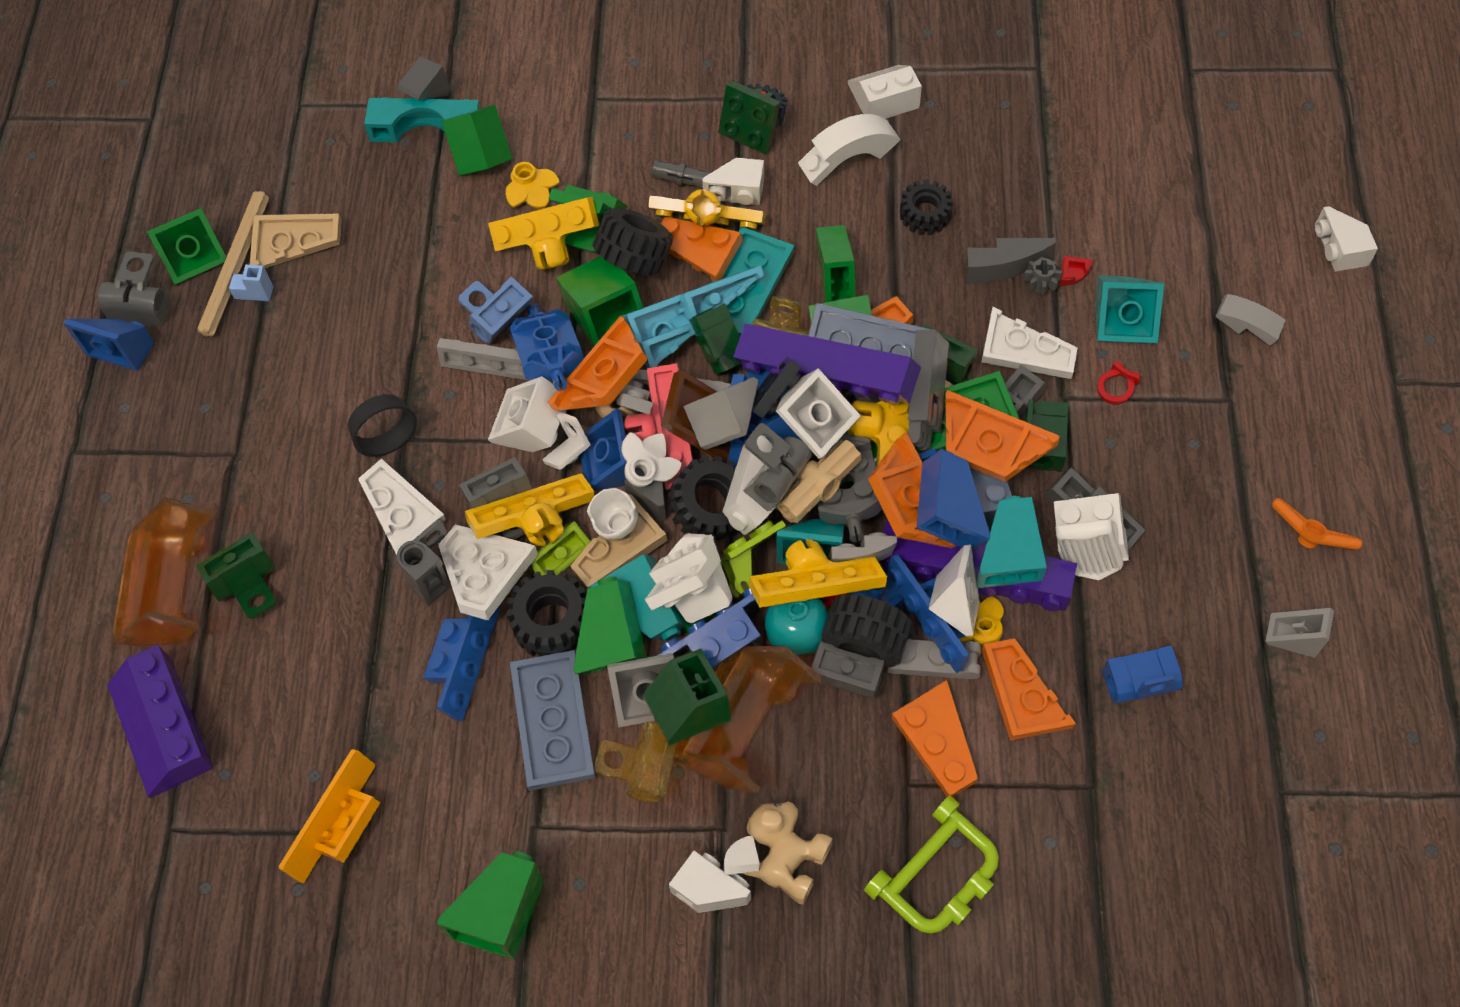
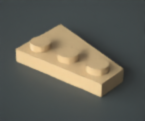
(292, 236)
(606, 556)

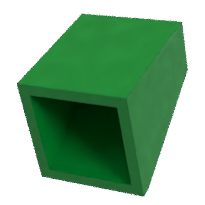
(598, 296)
(495, 906)

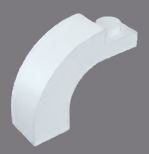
(845, 139)

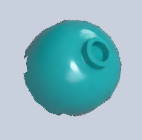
(797, 625)

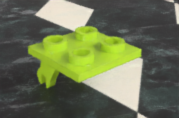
(738, 557)

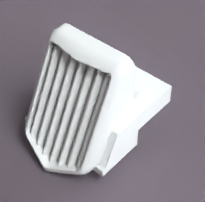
(1092, 534)
(690, 579)

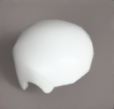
(612, 513)

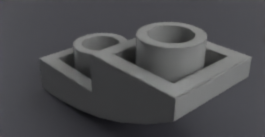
(1242, 314)
(635, 397)
(872, 545)

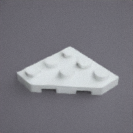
(483, 568)

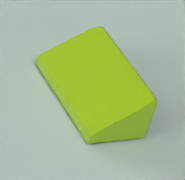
(562, 552)

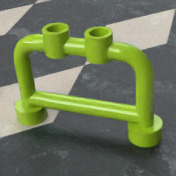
(957, 908)

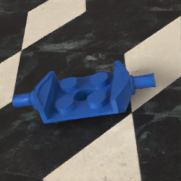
(548, 356)

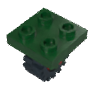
(752, 114)

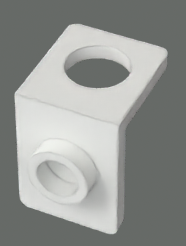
(572, 447)

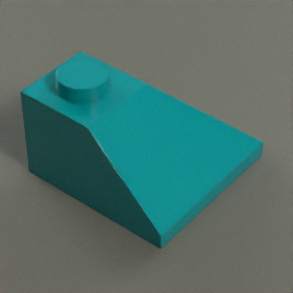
(1128, 309)
(815, 529)

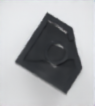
(767, 394)

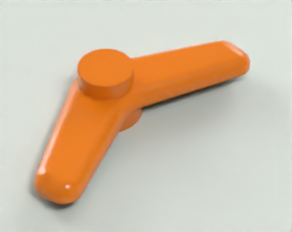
(1312, 531)

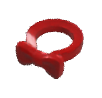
(1118, 369)

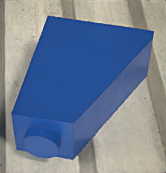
(950, 501)

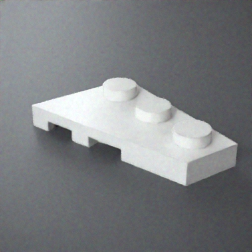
(1014, 344)
(397, 504)

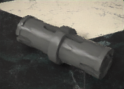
(679, 173)

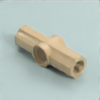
(819, 481)

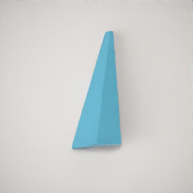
(667, 324)

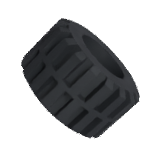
(632, 241)
(684, 503)
(541, 592)
(867, 628)

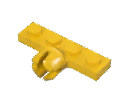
(706, 209)
(545, 230)
(880, 423)
(532, 510)
(815, 577)

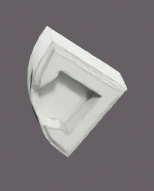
(741, 857)

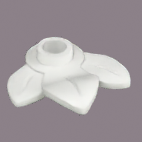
(650, 457)

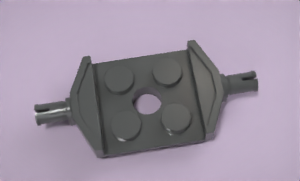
(859, 501)

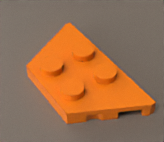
(602, 371)
(993, 440)
(898, 489)

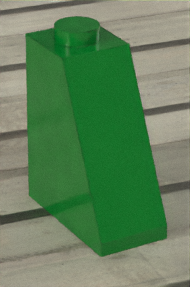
(835, 263)
(608, 628)

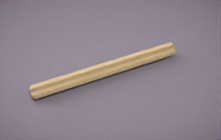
(232, 265)

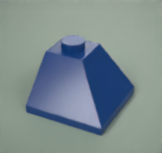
(112, 340)

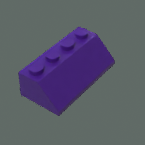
(158, 721)

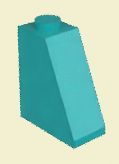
(1014, 546)
(658, 623)

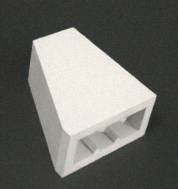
(739, 508)

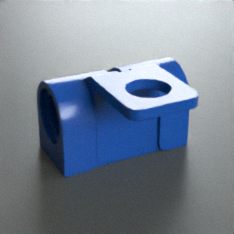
(1142, 675)

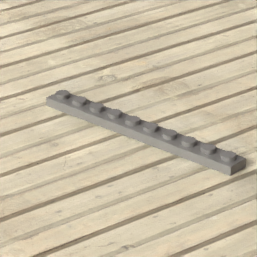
(506, 362)

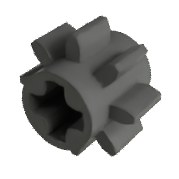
(1042, 275)

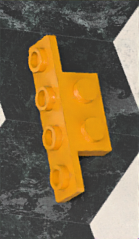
(335, 820)

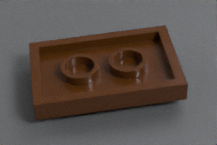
(685, 390)

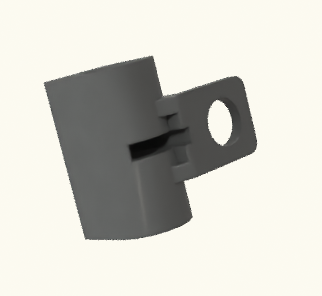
(131, 297)
(779, 467)
(497, 484)
(422, 566)
(848, 670)

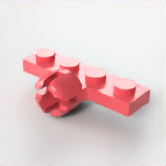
(646, 425)

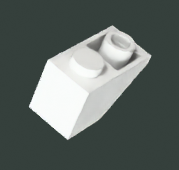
(737, 181)
(1345, 240)
(706, 887)

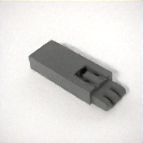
(928, 395)

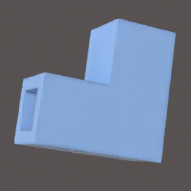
(252, 284)

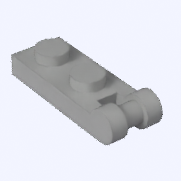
(924, 659)

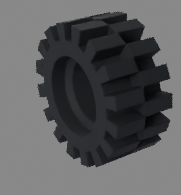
(926, 194)

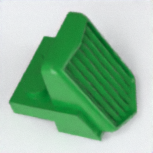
(602, 201)

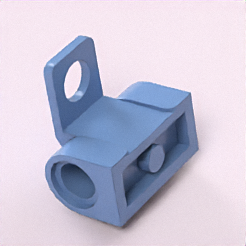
(498, 310)

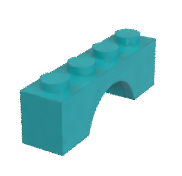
(392, 117)

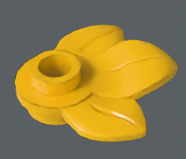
(531, 188)
(988, 616)

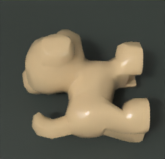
(774, 827)

